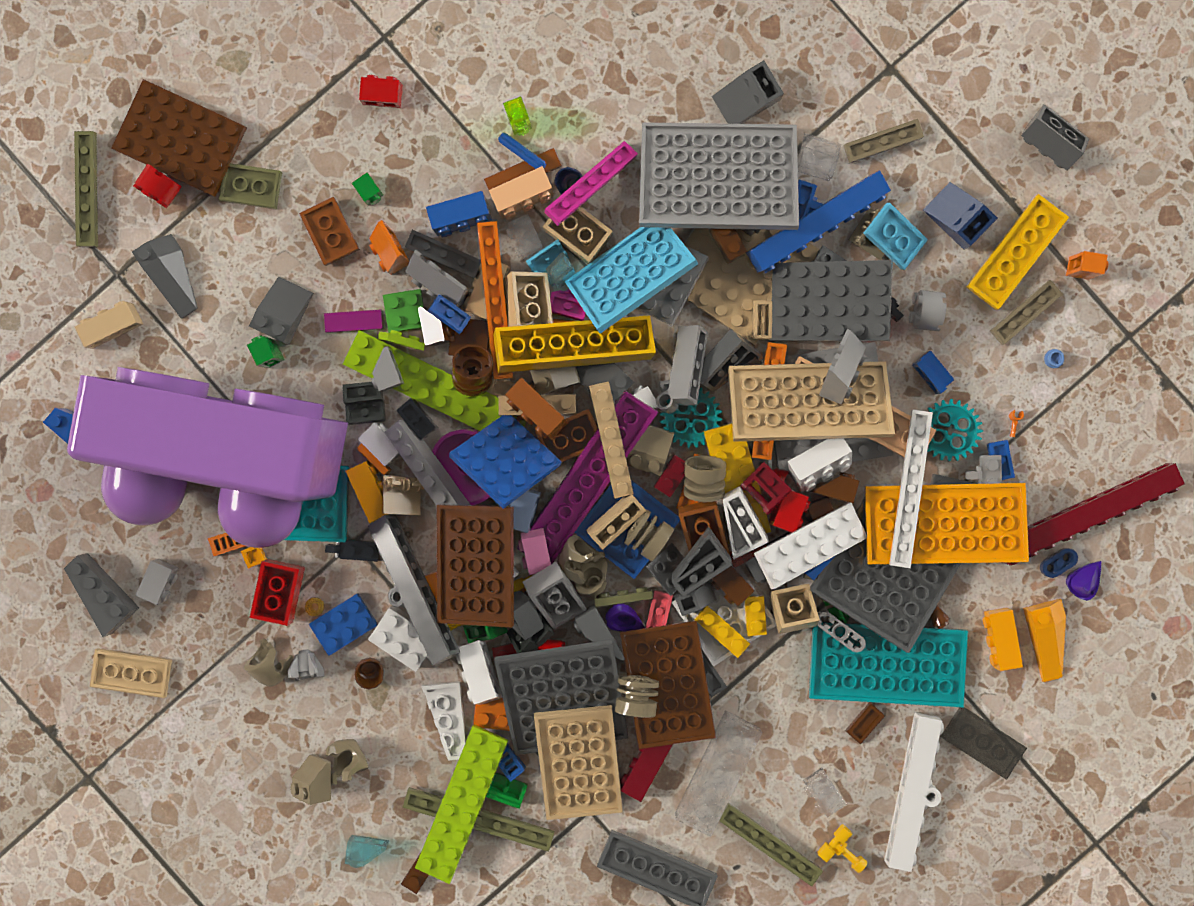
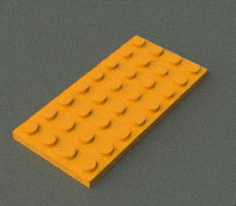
(953, 523)

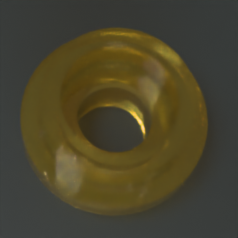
(308, 606)

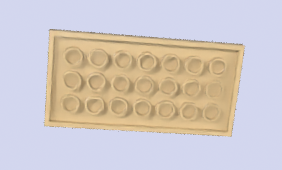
(786, 403)

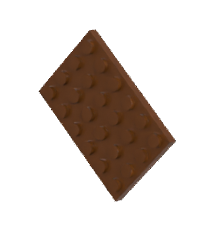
(179, 137)
(475, 565)
(683, 700)

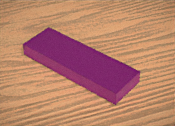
(353, 321)

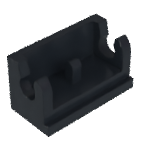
(417, 418)

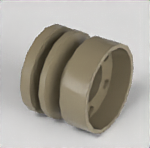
(704, 478)
(649, 535)
(637, 701)

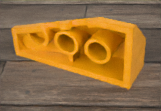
(1047, 633)

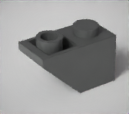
(696, 599)

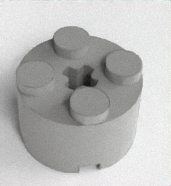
(928, 310)

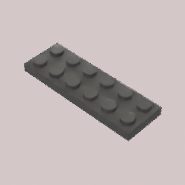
(656, 870)

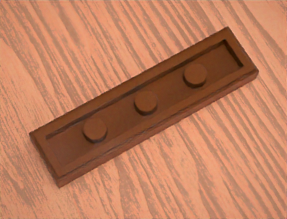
(551, 160)

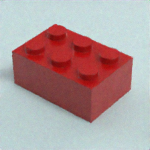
(277, 592)

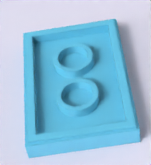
(895, 236)

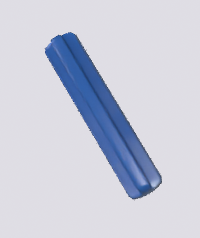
(521, 151)

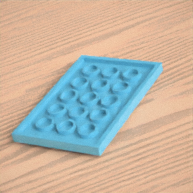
(630, 274)

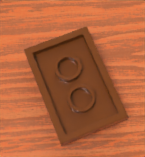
(329, 231)

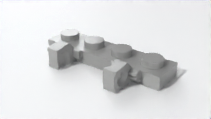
(989, 470)

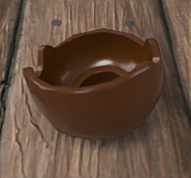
(369, 673)

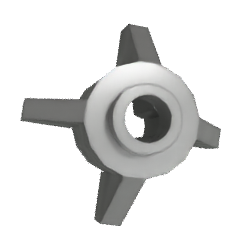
(305, 666)

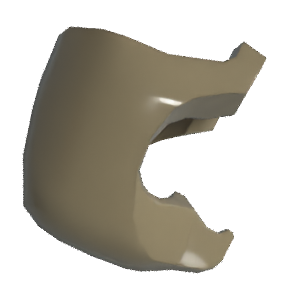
(574, 554)
(262, 666)
(347, 761)

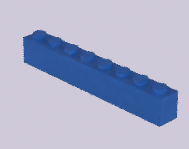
(819, 221)

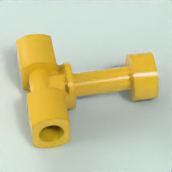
(838, 847)

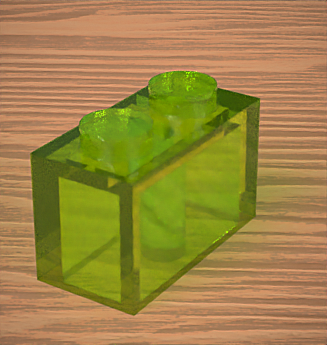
(517, 116)

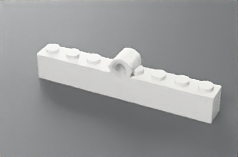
(913, 792)

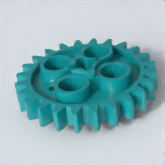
(954, 413)
(689, 434)

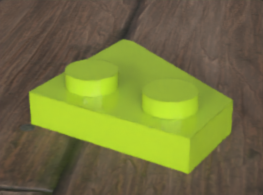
(396, 337)

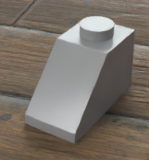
(386, 371)

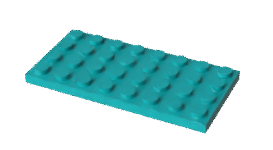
(884, 673)

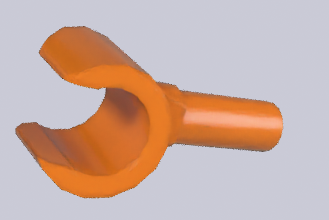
(1015, 421)

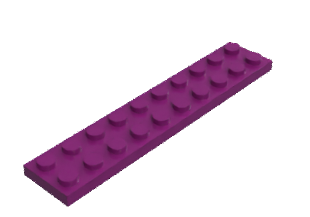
(589, 476)

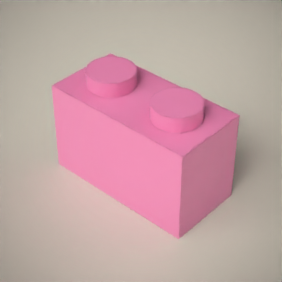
(535, 551)

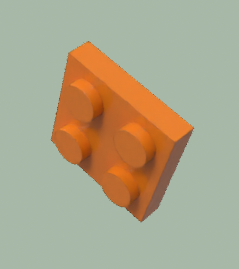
(491, 715)

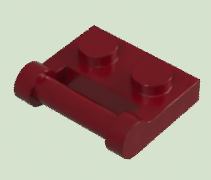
(770, 483)

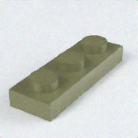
(623, 596)

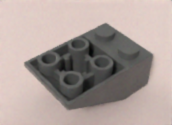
(748, 94)

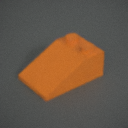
(388, 248)

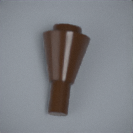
(939, 618)

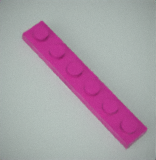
(590, 183)

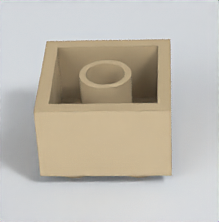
(794, 608)

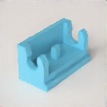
(545, 257)

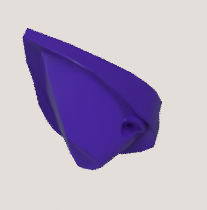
(1085, 581)
(623, 618)

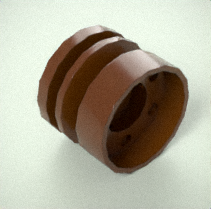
(472, 370)

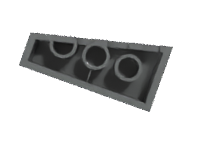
(100, 594)

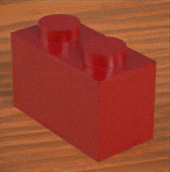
(380, 91)

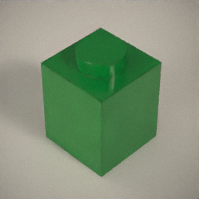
(368, 189)

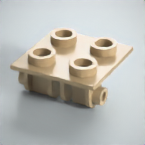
(401, 495)

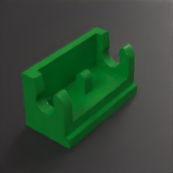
(506, 791)

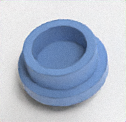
(1054, 358)

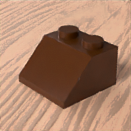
(839, 487)

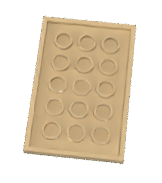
(578, 762)

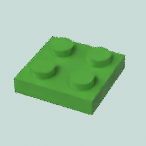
(402, 310)

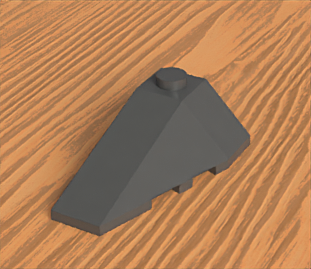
(165, 266)

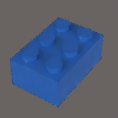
(459, 214)

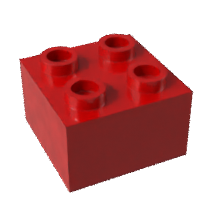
(789, 512)

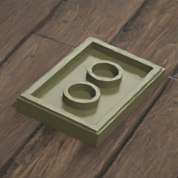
(251, 186)

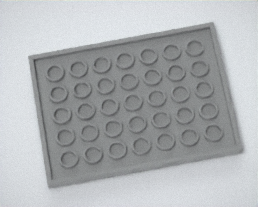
(719, 176)

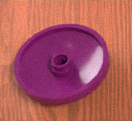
(442, 449)

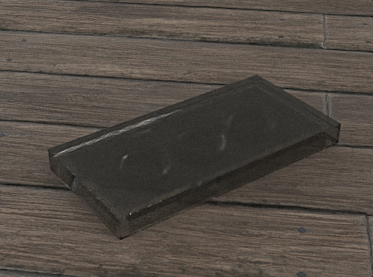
(983, 742)

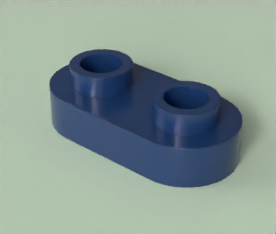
(1057, 562)

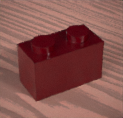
(671, 476)

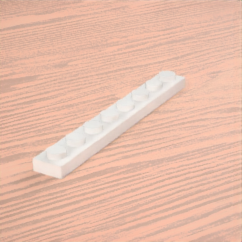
(911, 488)

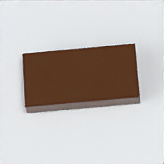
(865, 723)

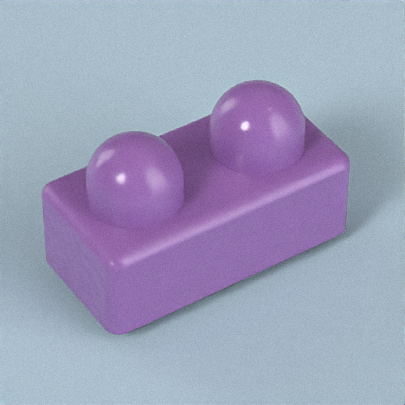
(166, 431)

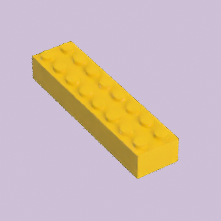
(572, 344)

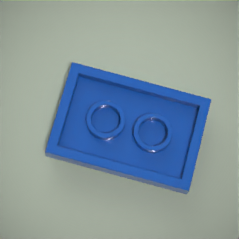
(343, 624)

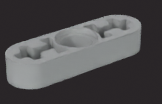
(854, 635)

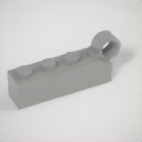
(686, 369)

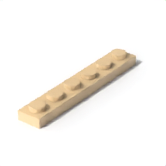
(611, 439)

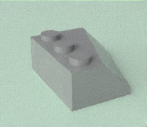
(435, 280)
(843, 368)

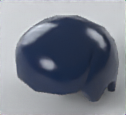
(566, 178)

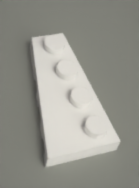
(448, 715)

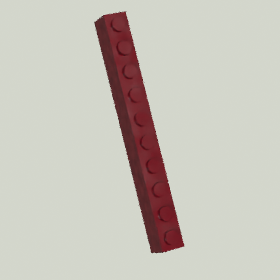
(1102, 507)

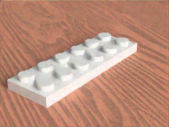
(810, 545)

